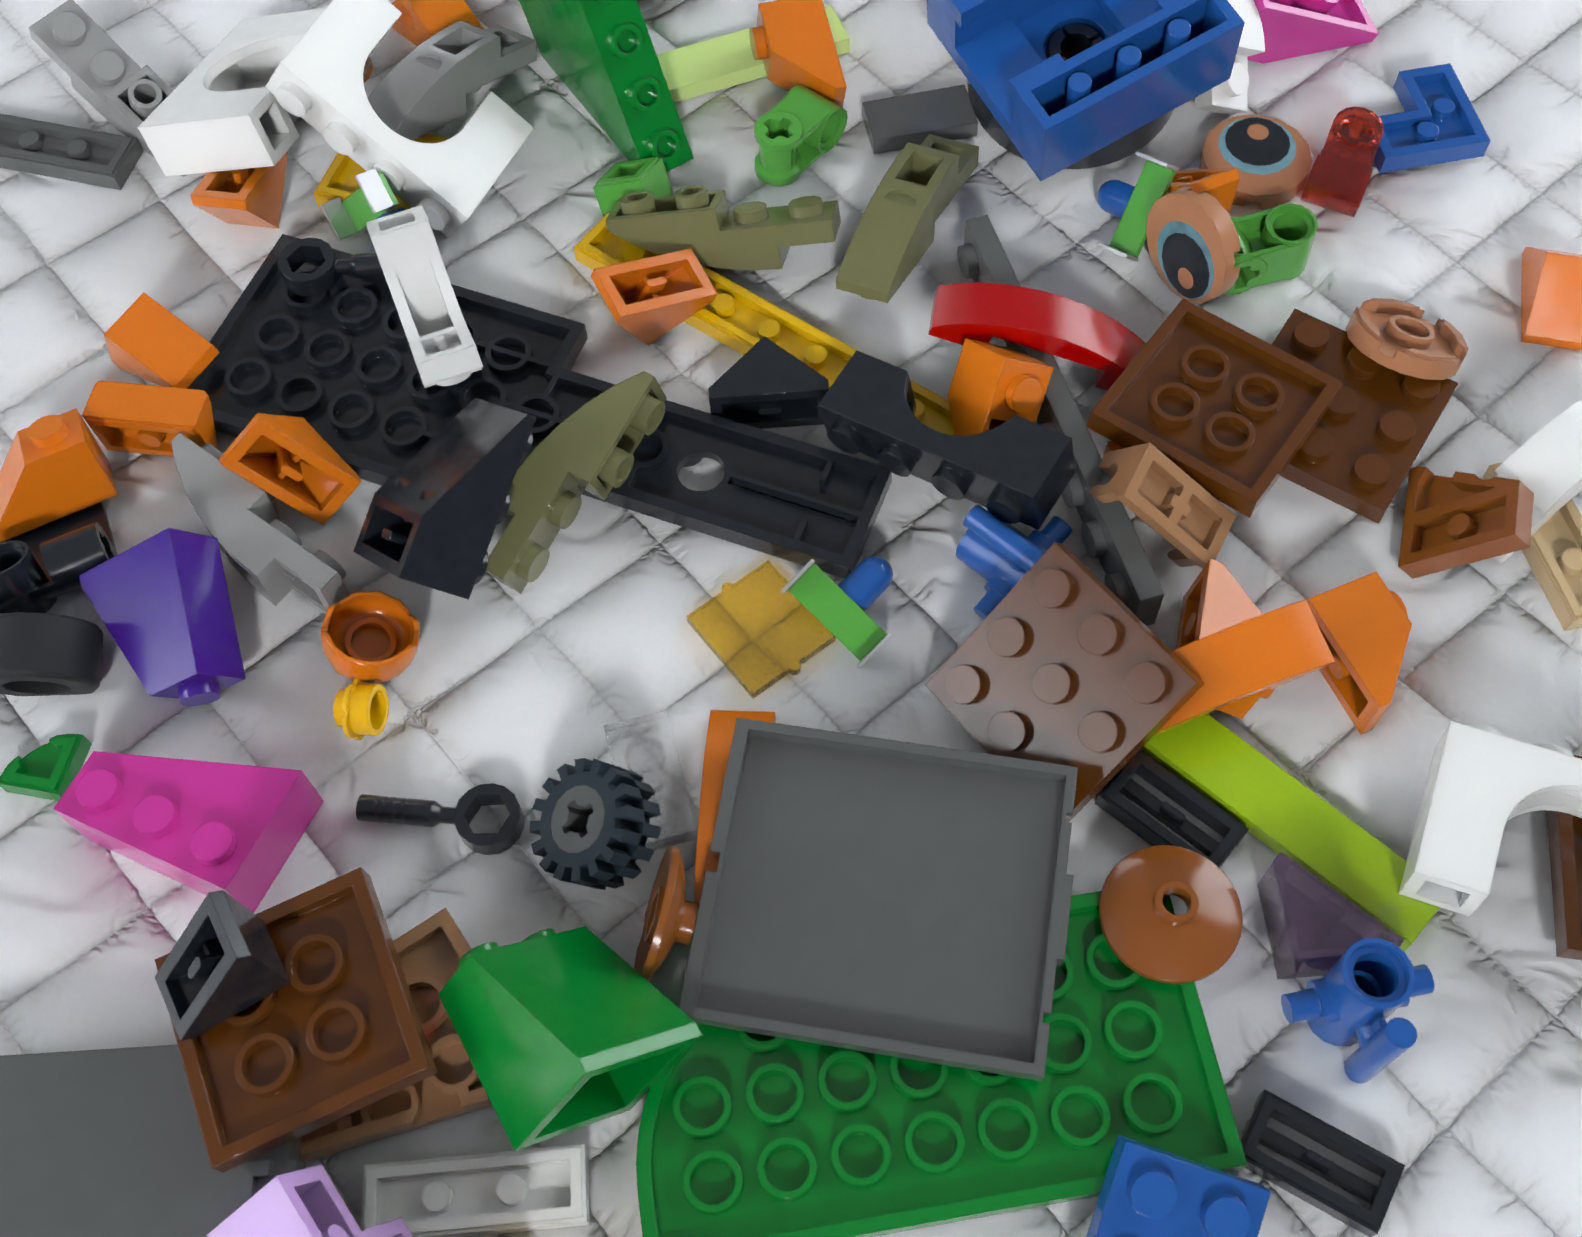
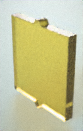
(759, 629)

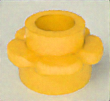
(361, 709)

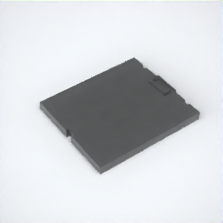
(885, 898)
(114, 1148)

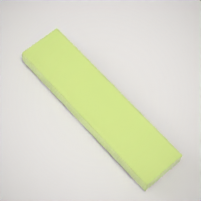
(725, 62)

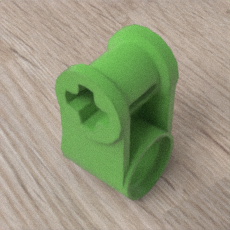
(796, 135)
(1273, 245)

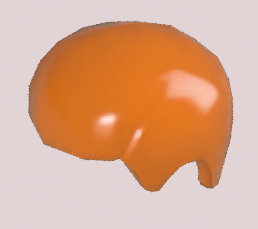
(370, 636)

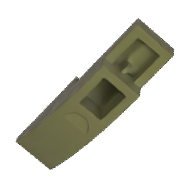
(903, 216)
(720, 238)
(582, 453)

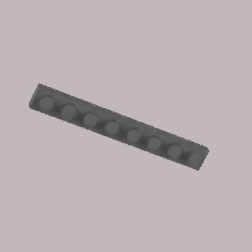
(1105, 526)

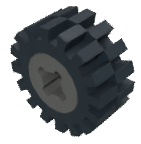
(595, 824)

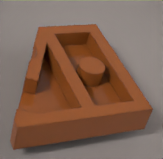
(1461, 520)

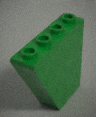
(613, 72)

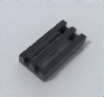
(1180, 793)
(1305, 1188)

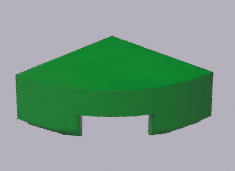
(47, 769)

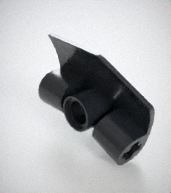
(51, 558)

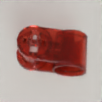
(1345, 162)

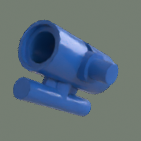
(1003, 552)
(1357, 998)

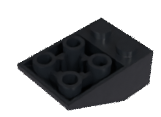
(445, 502)

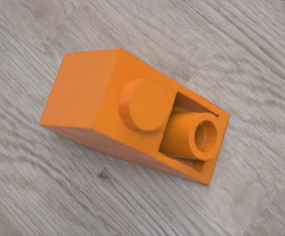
(994, 386)

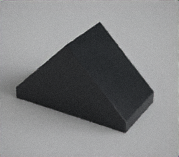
(769, 389)
(218, 966)

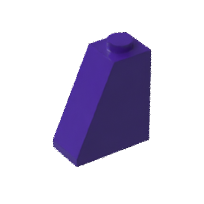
(171, 615)

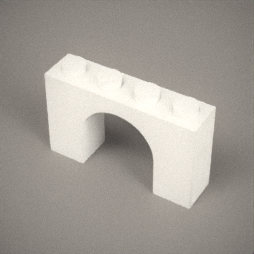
(326, 88)
(222, 110)
(1468, 797)

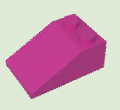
(1311, 27)

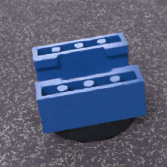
(1084, 76)

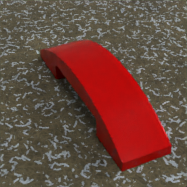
(1037, 322)

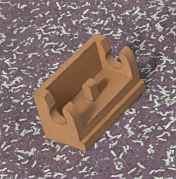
(1166, 502)

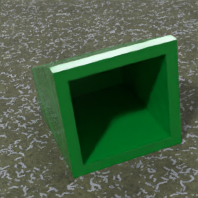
(562, 1031)

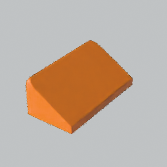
(148, 417)

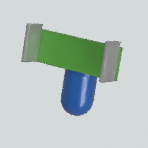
(1134, 204)
(364, 205)
(844, 605)

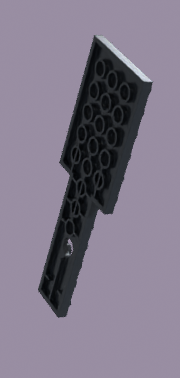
(355, 381)

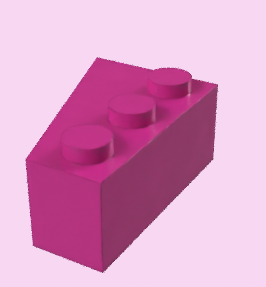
(194, 818)

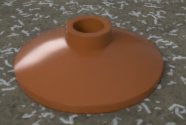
(667, 915)
(1156, 941)

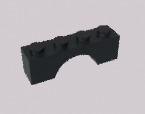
(1008, 470)

